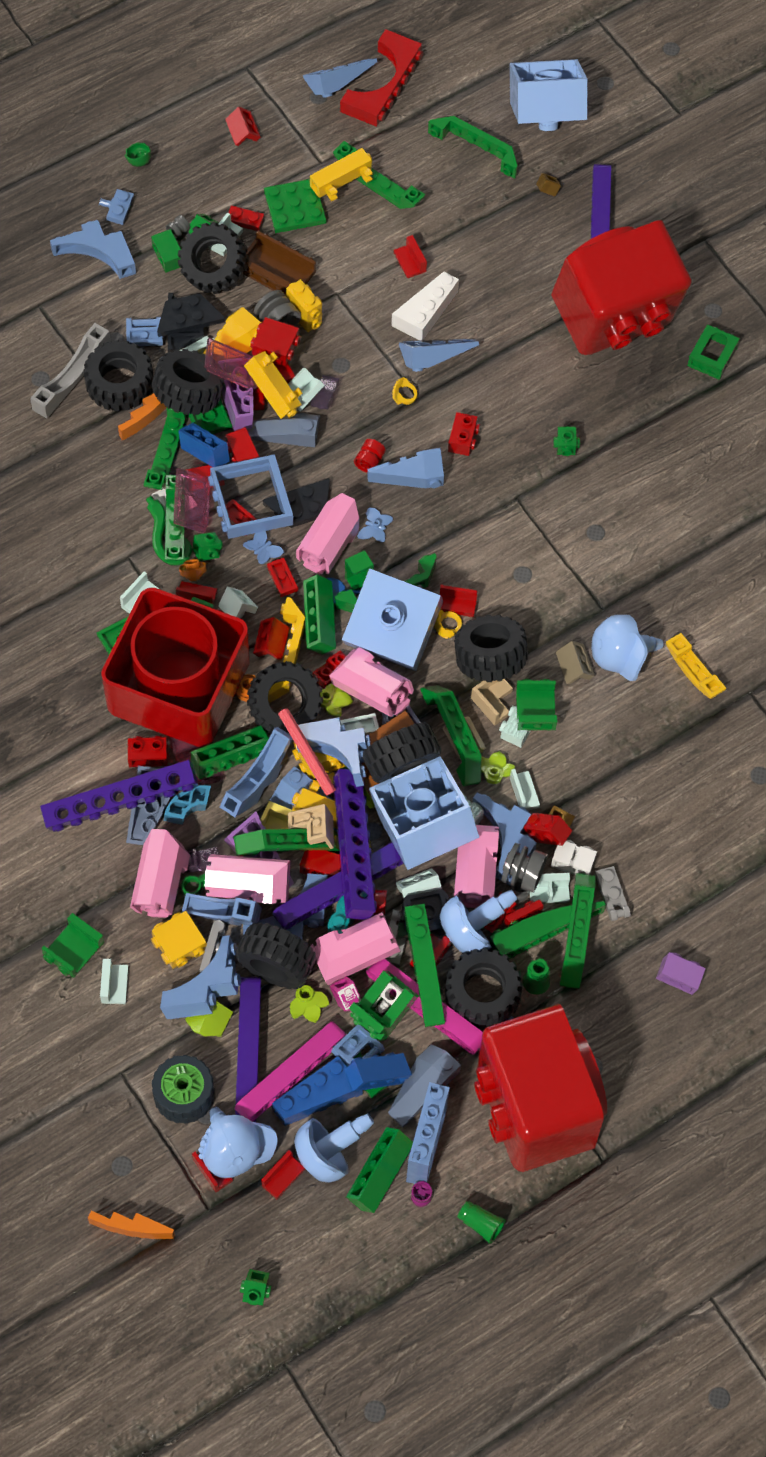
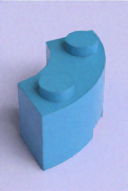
(186, 803)

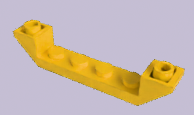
(292, 615)

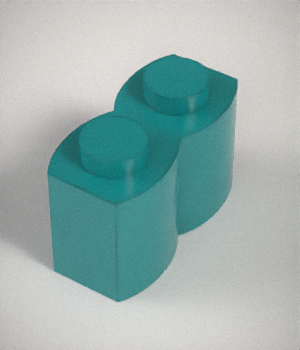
(338, 920)

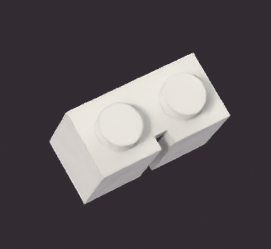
(574, 858)

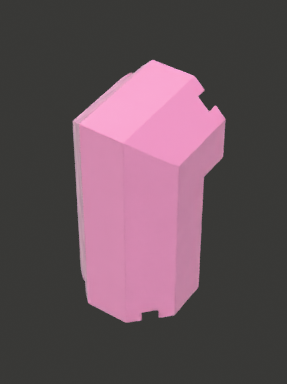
(329, 534)
(372, 683)
(477, 867)
(159, 874)
(248, 878)
(355, 948)

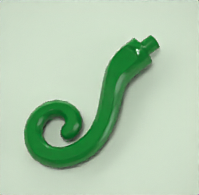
(159, 516)

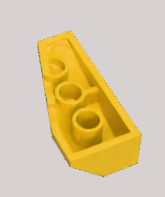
(238, 330)

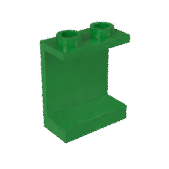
(536, 705)
(73, 946)

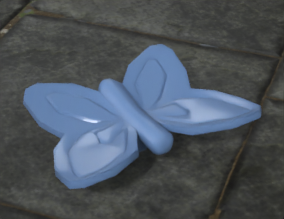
(375, 525)
(263, 548)

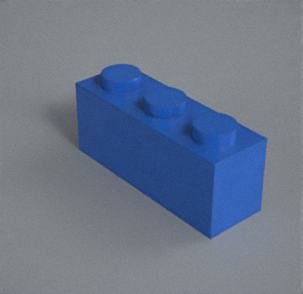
(204, 445)
(378, 1071)

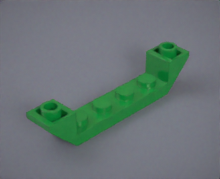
(441, 126)
(382, 185)
(166, 450)
(174, 533)
(346, 599)
(470, 768)
(278, 840)
(578, 931)

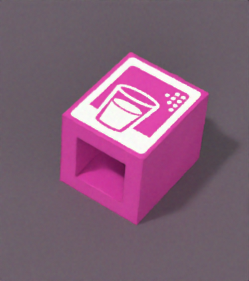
(345, 993)

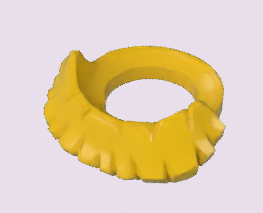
(403, 382)
(444, 632)

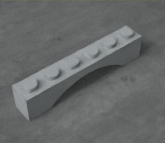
(52, 393)

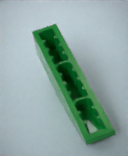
(535, 930)
(424, 965)

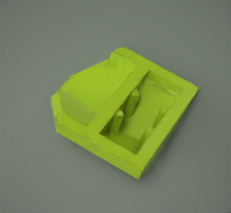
(211, 1024)

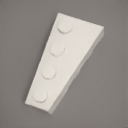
(425, 308)

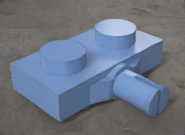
(118, 206)

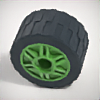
(183, 1089)

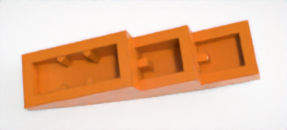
(141, 417)
(138, 1227)

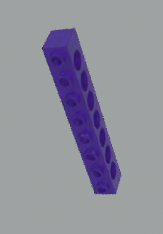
(52, 811)
(350, 852)

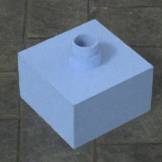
(548, 92)
(392, 619)
(424, 812)

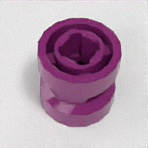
(422, 1190)

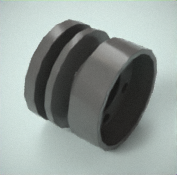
(277, 307)
(524, 867)

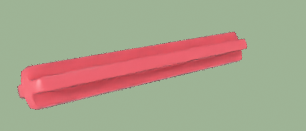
(306, 751)

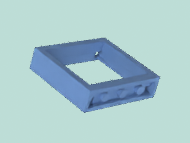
(245, 468)
(427, 1133)

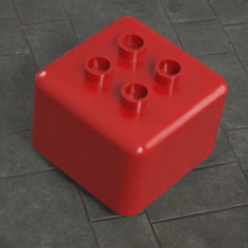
(621, 287)
(176, 667)
(540, 1088)

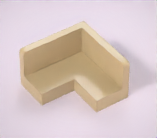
(488, 696)
(317, 822)

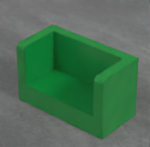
(166, 250)
(357, 569)

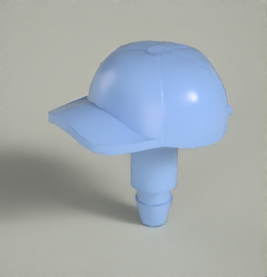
(620, 646)
(465, 927)
(235, 1144)
(321, 1151)

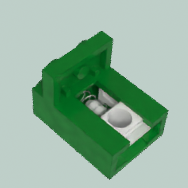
(368, 1017)

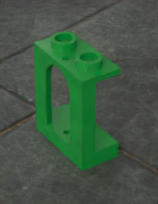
(707, 365)

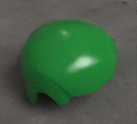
(138, 154)

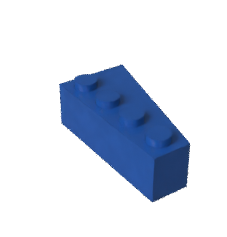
(315, 1093)

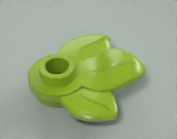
(335, 700)
(495, 767)
(309, 1006)

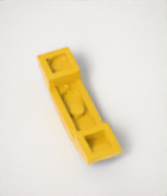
(693, 667)

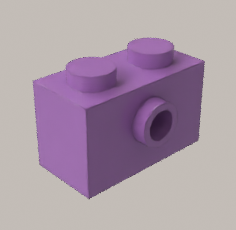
(680, 973)

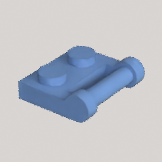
(143, 335)
(355, 1042)

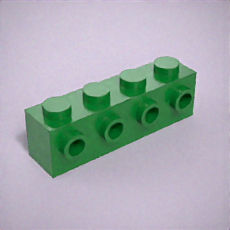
(319, 614)
(228, 752)
(380, 1170)

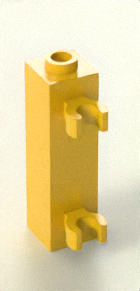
(340, 173)
(273, 385)
(310, 798)

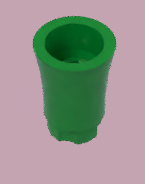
(537, 978)
(481, 1221)

